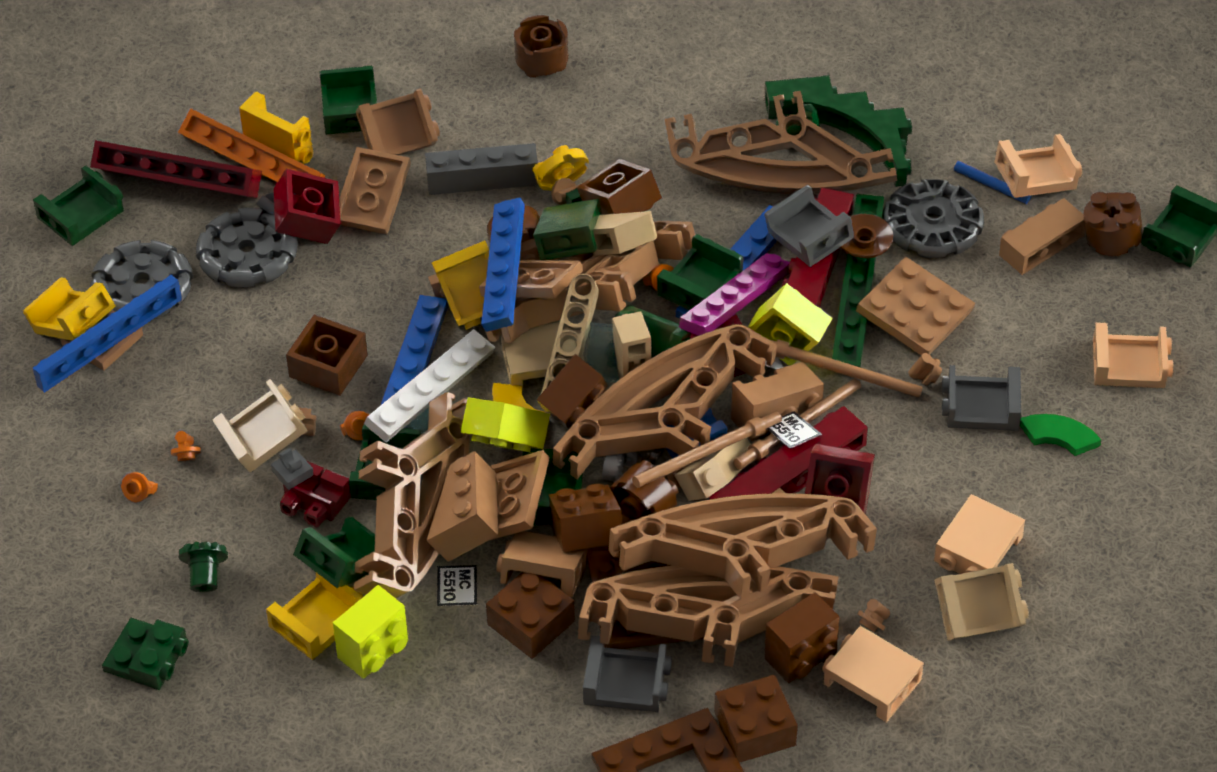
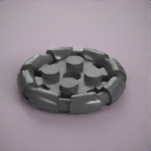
(927, 199)
(138, 266)
(250, 266)

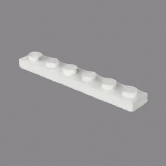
(428, 385)

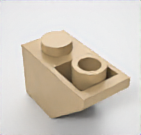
(623, 232)

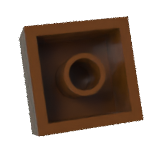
(622, 188)
(327, 355)
(572, 391)
(584, 516)
(530, 613)
(801, 638)
(756, 718)

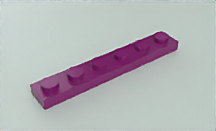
(734, 295)

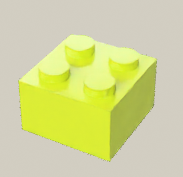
(790, 319)
(505, 424)
(371, 632)

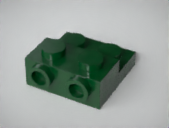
(146, 652)

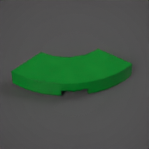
(1060, 431)

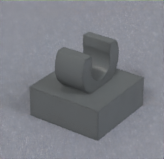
(291, 468)

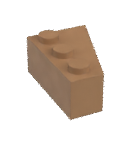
(787, 391)
(466, 508)

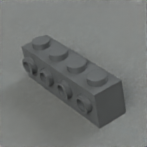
(481, 169)

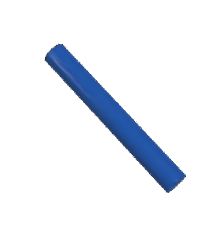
(987, 180)

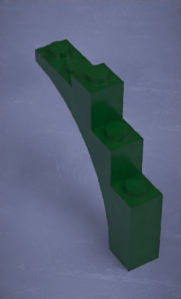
(850, 114)

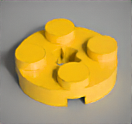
(562, 164)

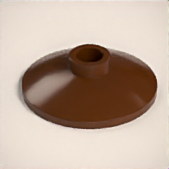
(871, 236)

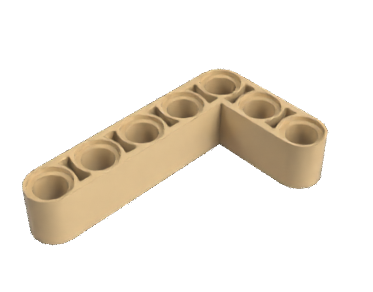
(568, 330)

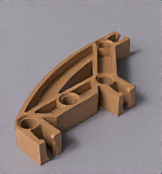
(723, 162)
(613, 275)
(621, 416)
(403, 509)
(743, 535)
(696, 605)

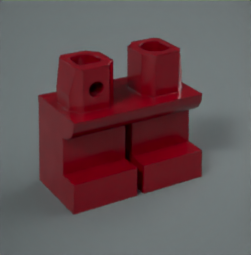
(319, 495)

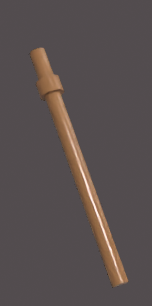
(785, 350)
(751, 429)
(761, 448)

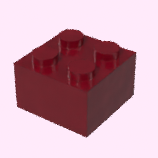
(306, 206)
(840, 474)

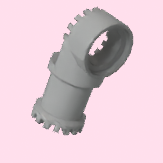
(614, 465)

